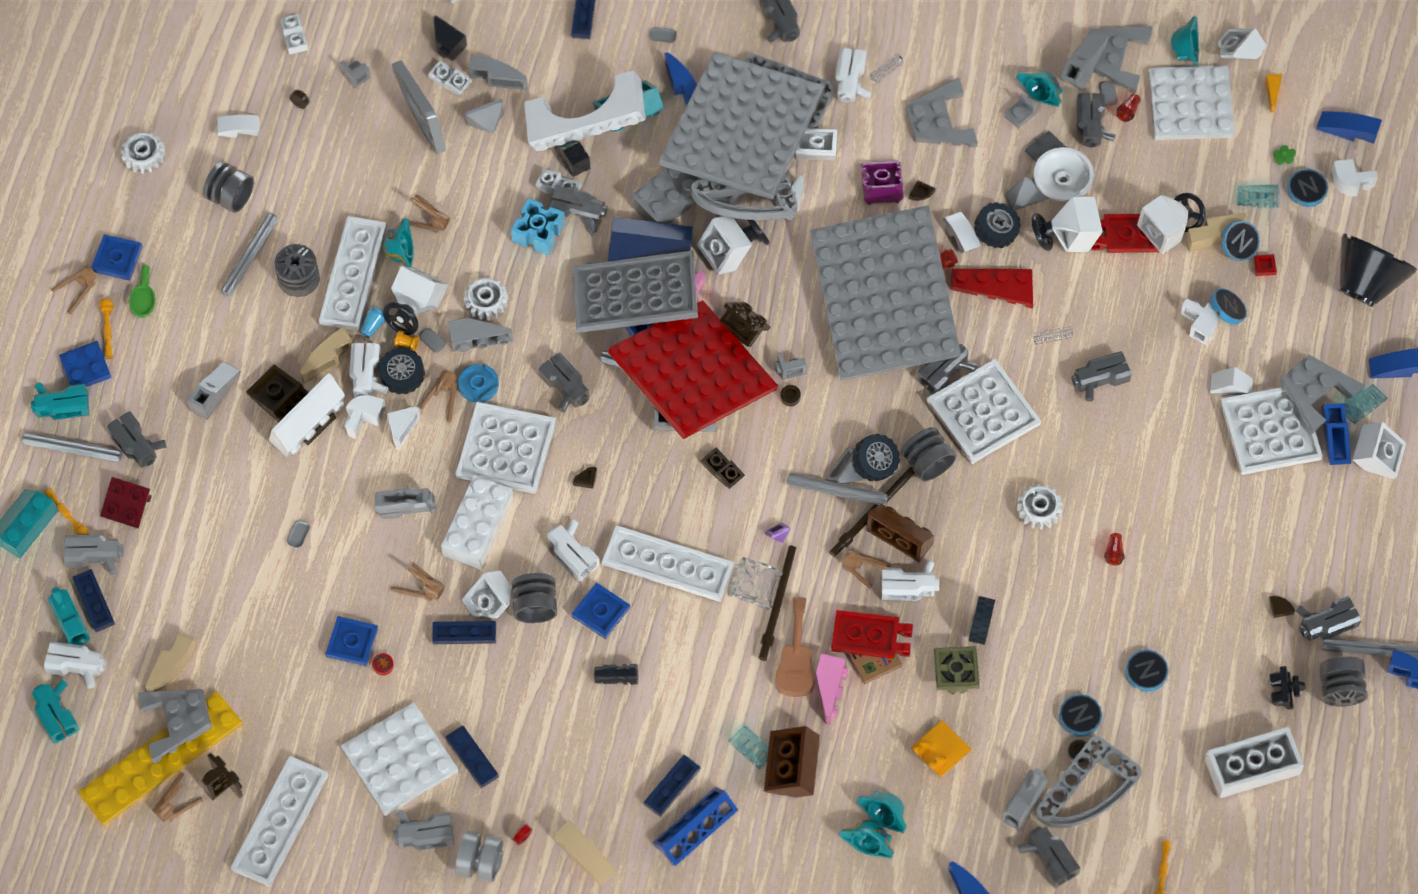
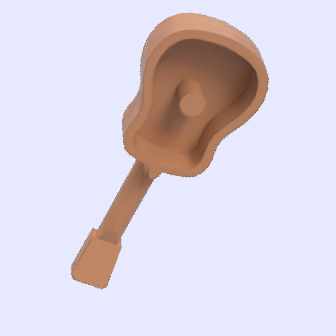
(795, 672)

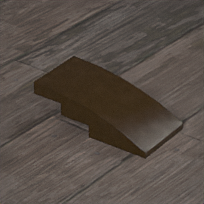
(279, 394)

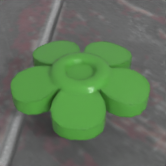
(1284, 155)

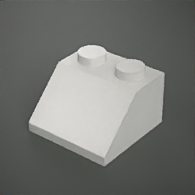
(1379, 450)

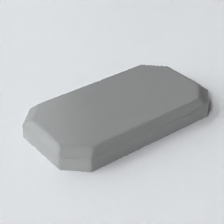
(663, 35)
(1109, 91)
(432, 340)
(298, 534)

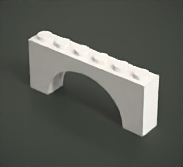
(621, 109)

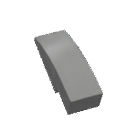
(497, 73)

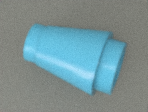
(372, 322)

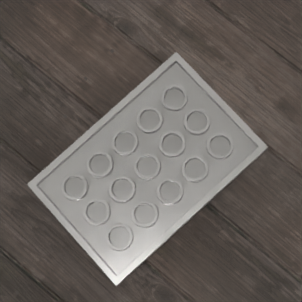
(635, 291)

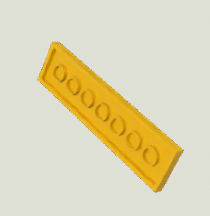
(138, 775)

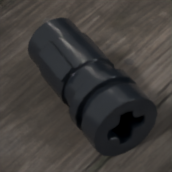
(617, 674)

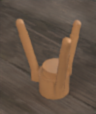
(438, 219)
(83, 277)
(443, 383)
(854, 559)
(432, 587)
(164, 808)

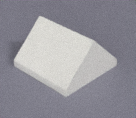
(818, 145)

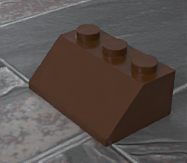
(899, 532)
(792, 762)

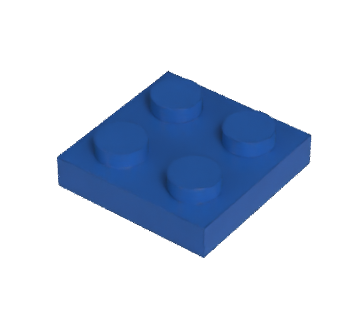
(116, 257)
(85, 365)
(600, 610)
(351, 641)

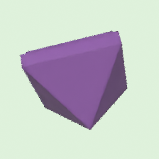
(778, 532)

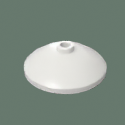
(1063, 165)

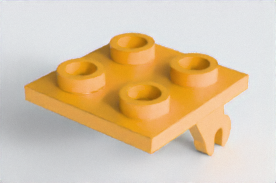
(941, 748)

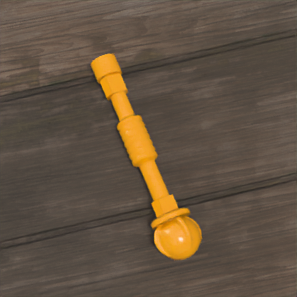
(107, 307)
(79, 528)
(1163, 866)

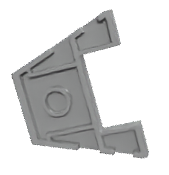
(1114, 51)
(931, 118)
(1310, 382)
(185, 716)

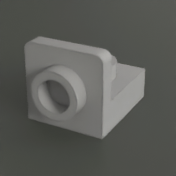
(1021, 111)
(792, 368)

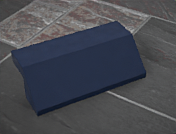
(646, 238)

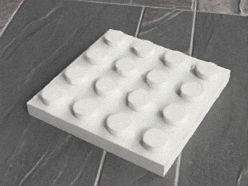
(1191, 102)
(983, 411)
(1268, 431)
(506, 447)
(399, 759)

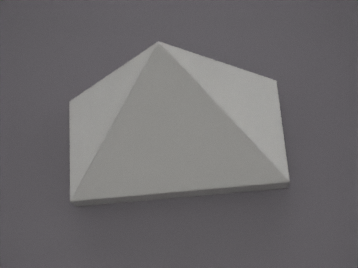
(486, 116)
(1024, 194)
(844, 469)

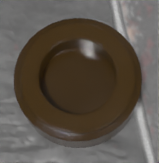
(299, 99)
(790, 395)
(1074, 749)

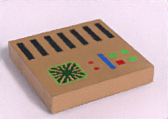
(871, 667)

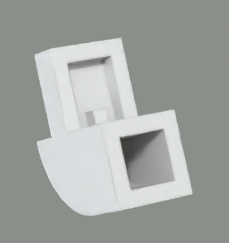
(1350, 181)
(1204, 320)
(366, 409)

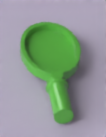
(142, 296)

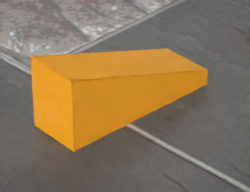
(1273, 84)

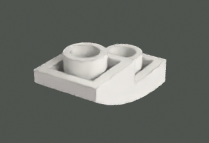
(293, 34)
(449, 79)
(234, 124)
(549, 179)
(797, 187)
(962, 231)

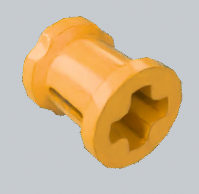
(406, 341)

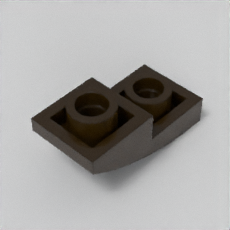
(722, 468)

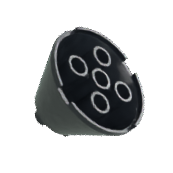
(1370, 271)

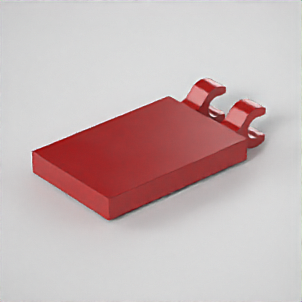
(1123, 235)
(870, 635)

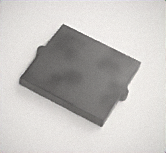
(1042, 145)

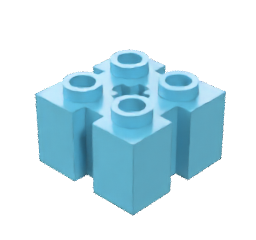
(538, 227)

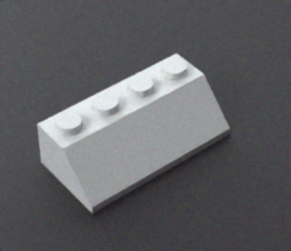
(307, 416)

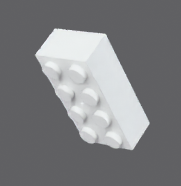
(477, 522)
(1254, 762)

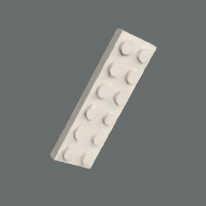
(353, 273)
(668, 563)
(279, 821)

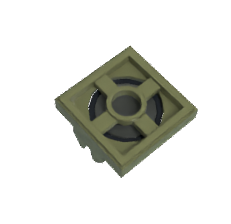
(956, 670)

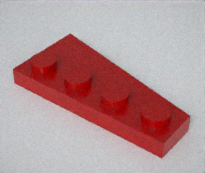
(1003, 284)

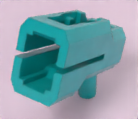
(61, 404)
(68, 616)
(48, 701)

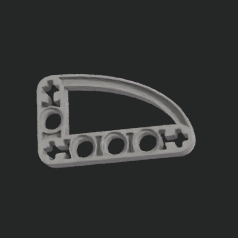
(825, 99)
(420, 107)
(705, 199)
(1068, 790)

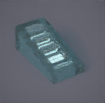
(1258, 202)
(1355, 412)
(734, 741)

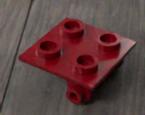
(125, 502)

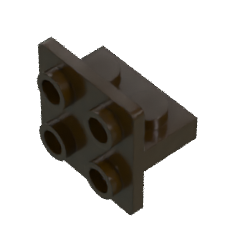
(744, 322)
(220, 779)

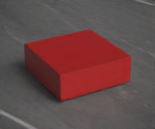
(1265, 265)

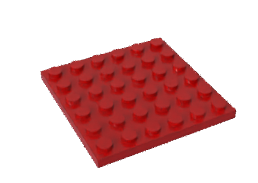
(693, 370)

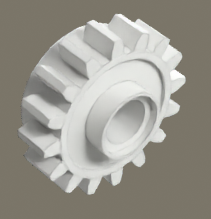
(139, 143)
(485, 307)
(1040, 516)

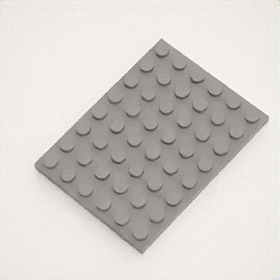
(742, 125)
(885, 293)

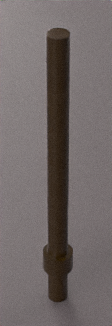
(847, 538)
(768, 638)

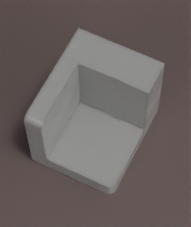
(355, 72)

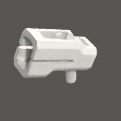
(848, 84)
(363, 369)
(570, 553)
(909, 585)
(74, 659)

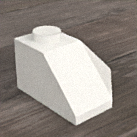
(1241, 44)
(489, 595)

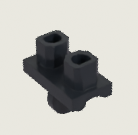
(1283, 679)

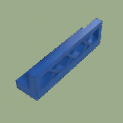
(692, 819)

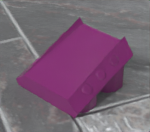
(882, 182)

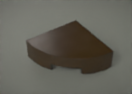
(921, 191)
(586, 478)
(1280, 606)

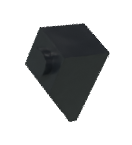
(449, 40)
(574, 157)

